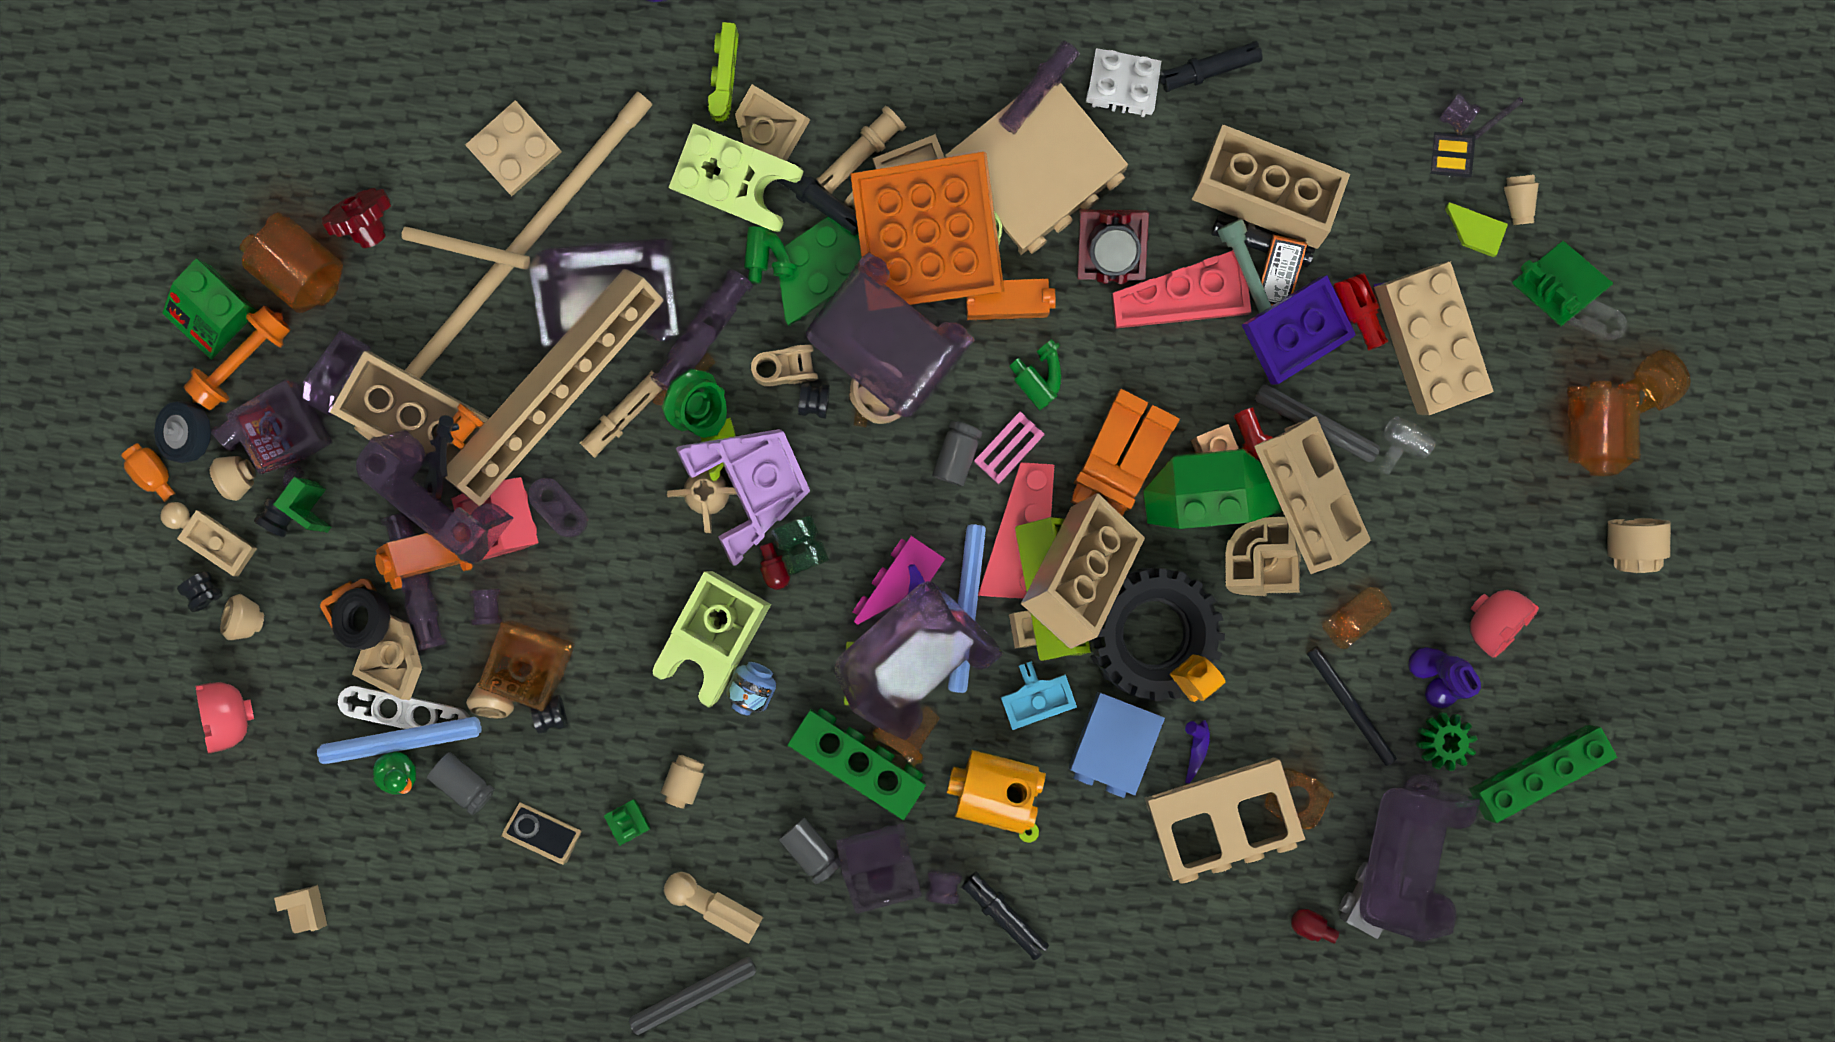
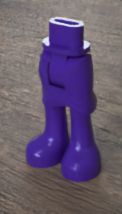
(1455, 679)

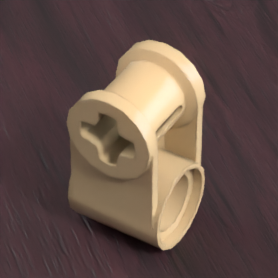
(786, 366)

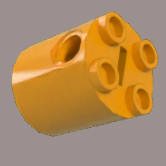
(984, 791)

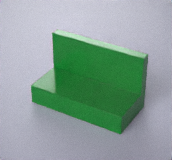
(298, 501)

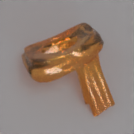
(910, 747)
(1318, 795)

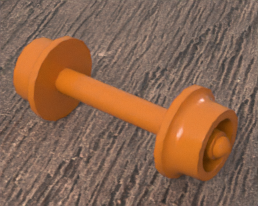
(206, 389)

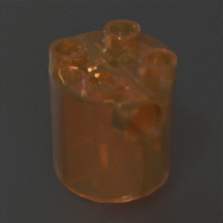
(292, 264)
(1603, 427)

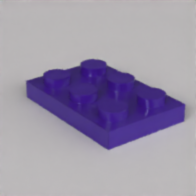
(1299, 330)

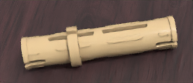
(620, 416)

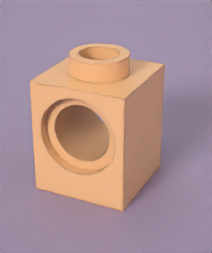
(1215, 440)

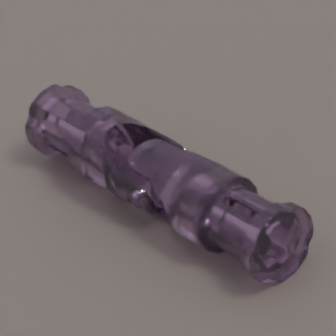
(693, 344)
(419, 600)

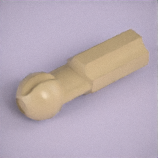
(716, 908)

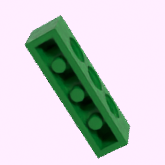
(1543, 773)
(896, 800)

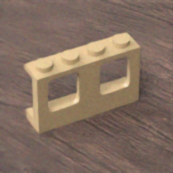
(1313, 495)
(1220, 799)

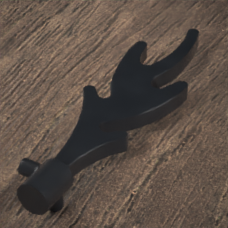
(437, 460)

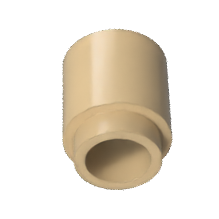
(683, 781)

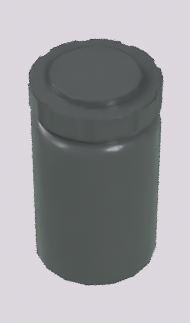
(957, 453)
(461, 783)
(810, 851)

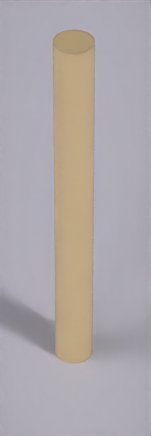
(466, 248)

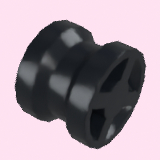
(814, 400)
(273, 518)
(199, 591)
(552, 716)

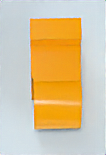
(1198, 678)

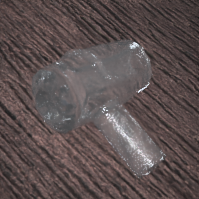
(1407, 438)

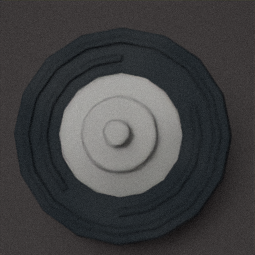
(182, 431)

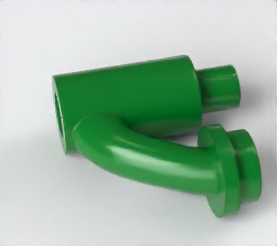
(757, 255)
(1033, 384)

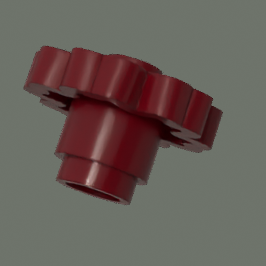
(359, 217)

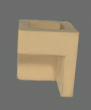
(303, 908)

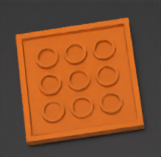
(931, 227)

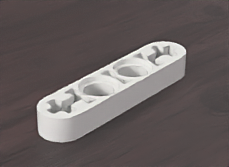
(405, 708)

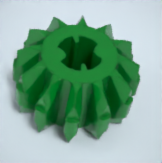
(1434, 741)

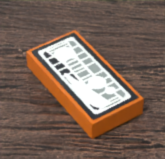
(1282, 267)

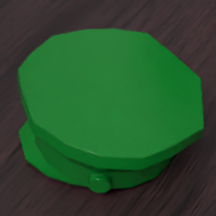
(695, 404)

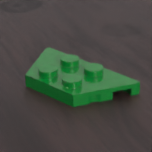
(823, 262)

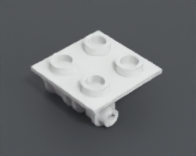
(1124, 82)

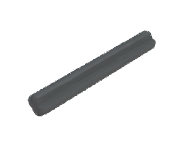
(1332, 430)
(692, 995)

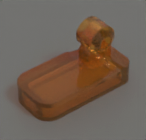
(1357, 617)

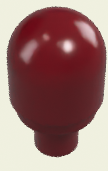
(773, 568)
(1313, 926)

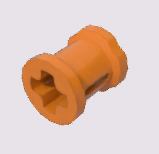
(467, 423)

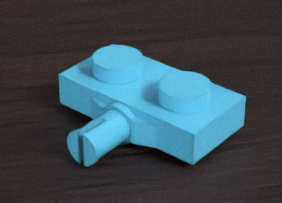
(1037, 698)

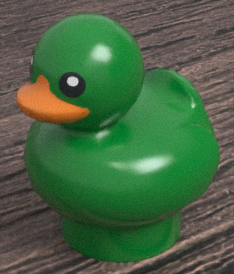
(394, 773)

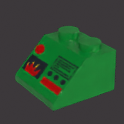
(206, 307)

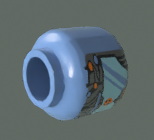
(751, 688)

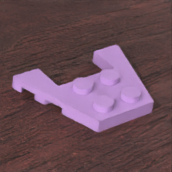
(762, 476)

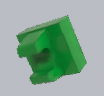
(627, 822)

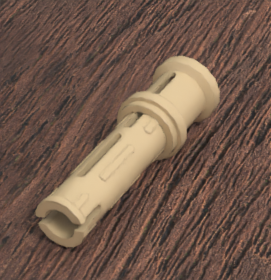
(872, 139)

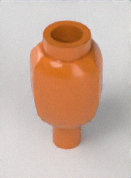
(147, 470)

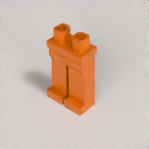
(1122, 482)

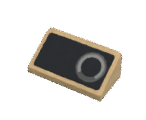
(541, 833)

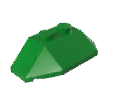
(1210, 491)

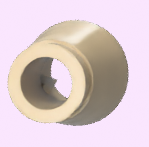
(1521, 198)

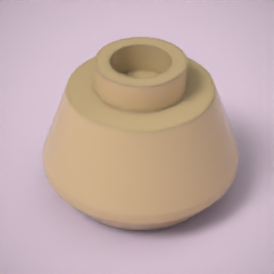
(232, 476)
(240, 618)
(489, 704)

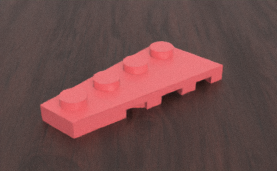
(1187, 294)
(1028, 502)

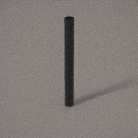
(1351, 706)

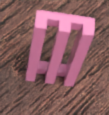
(1028, 426)

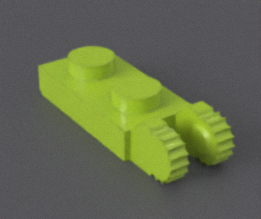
(723, 75)

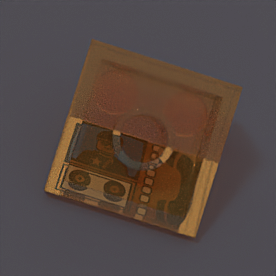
(525, 664)

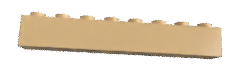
(552, 386)

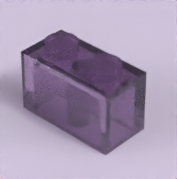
(331, 372)

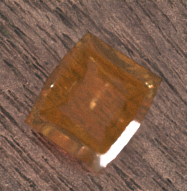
(1662, 379)

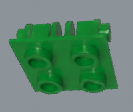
(1561, 283)

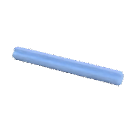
(969, 594)
(399, 740)

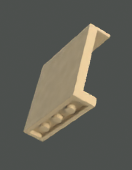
(1046, 168)

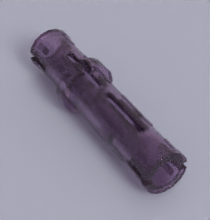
(1047, 77)

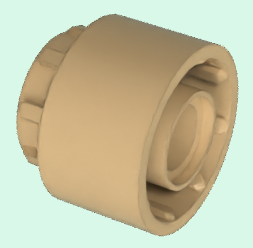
(1639, 544)

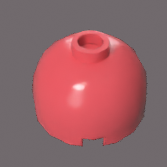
(1500, 619)
(223, 715)

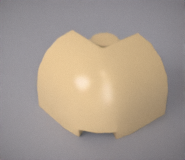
(1263, 558)

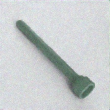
(1234, 236)

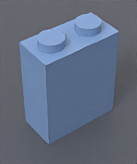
(1115, 745)

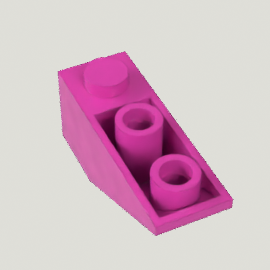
(894, 583)

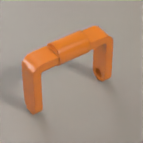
(337, 593)

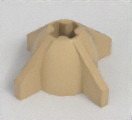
(705, 496)

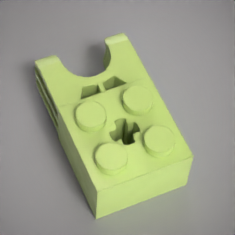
(741, 179)
(703, 640)

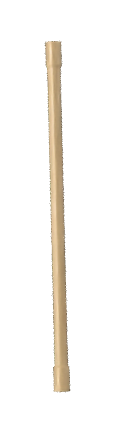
(626, 120)

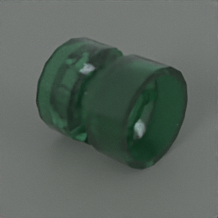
(797, 533)

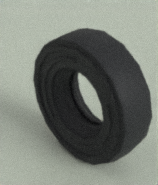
(344, 614)

